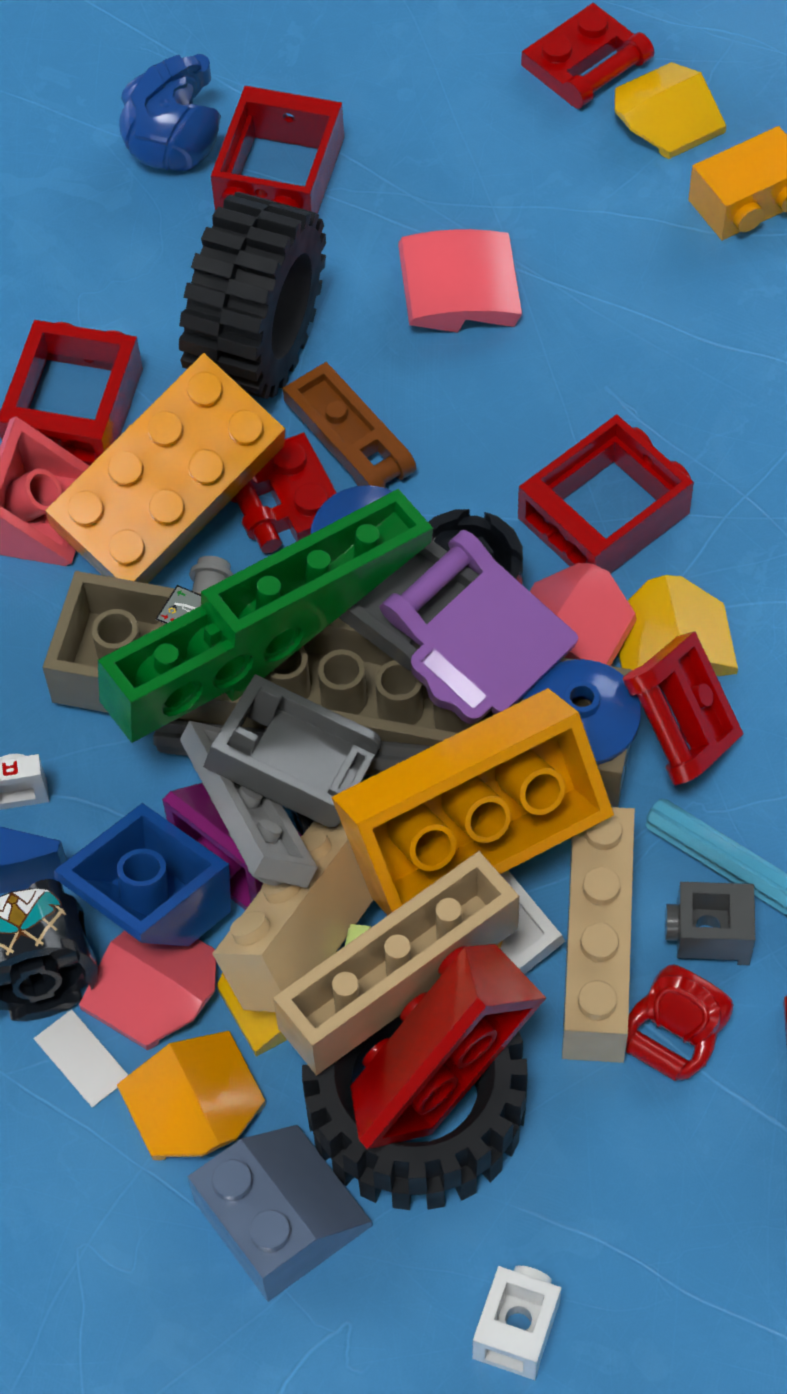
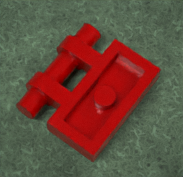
(297, 487)

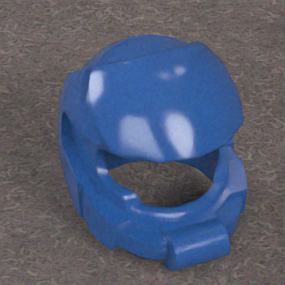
(160, 118)

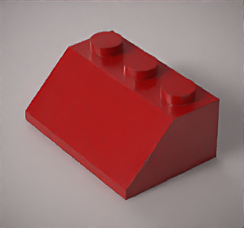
(442, 1045)

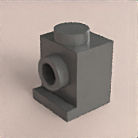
(724, 907)

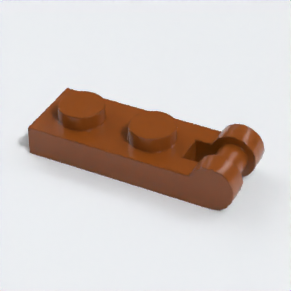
(348, 427)

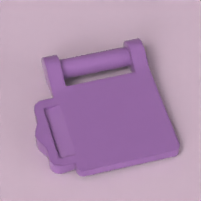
(486, 641)

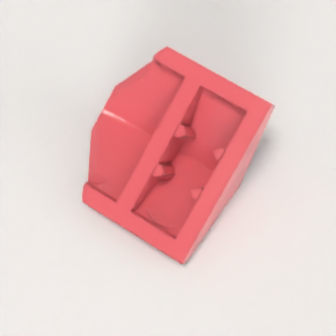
(592, 607)
(150, 988)

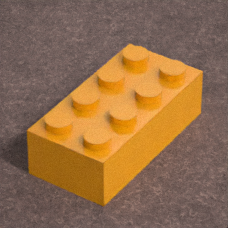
(167, 475)
(491, 789)

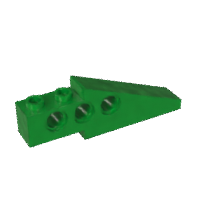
(258, 617)

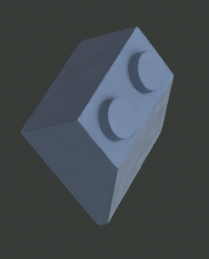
(277, 1206)

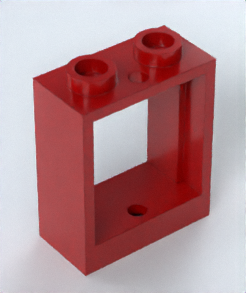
(263, 115)
(82, 347)
(568, 533)

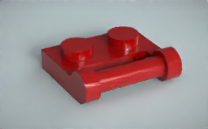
(580, 44)
(696, 701)

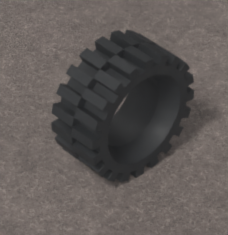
(254, 291)
(418, 1166)

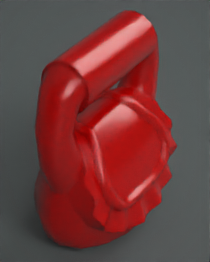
(687, 1009)

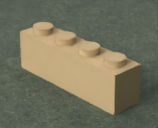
(293, 926)
(599, 941)
(394, 962)

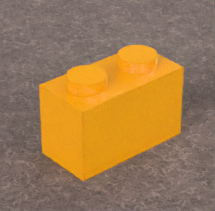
(742, 184)

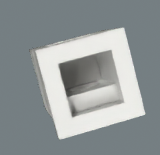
(509, 1347)

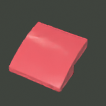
(459, 278)

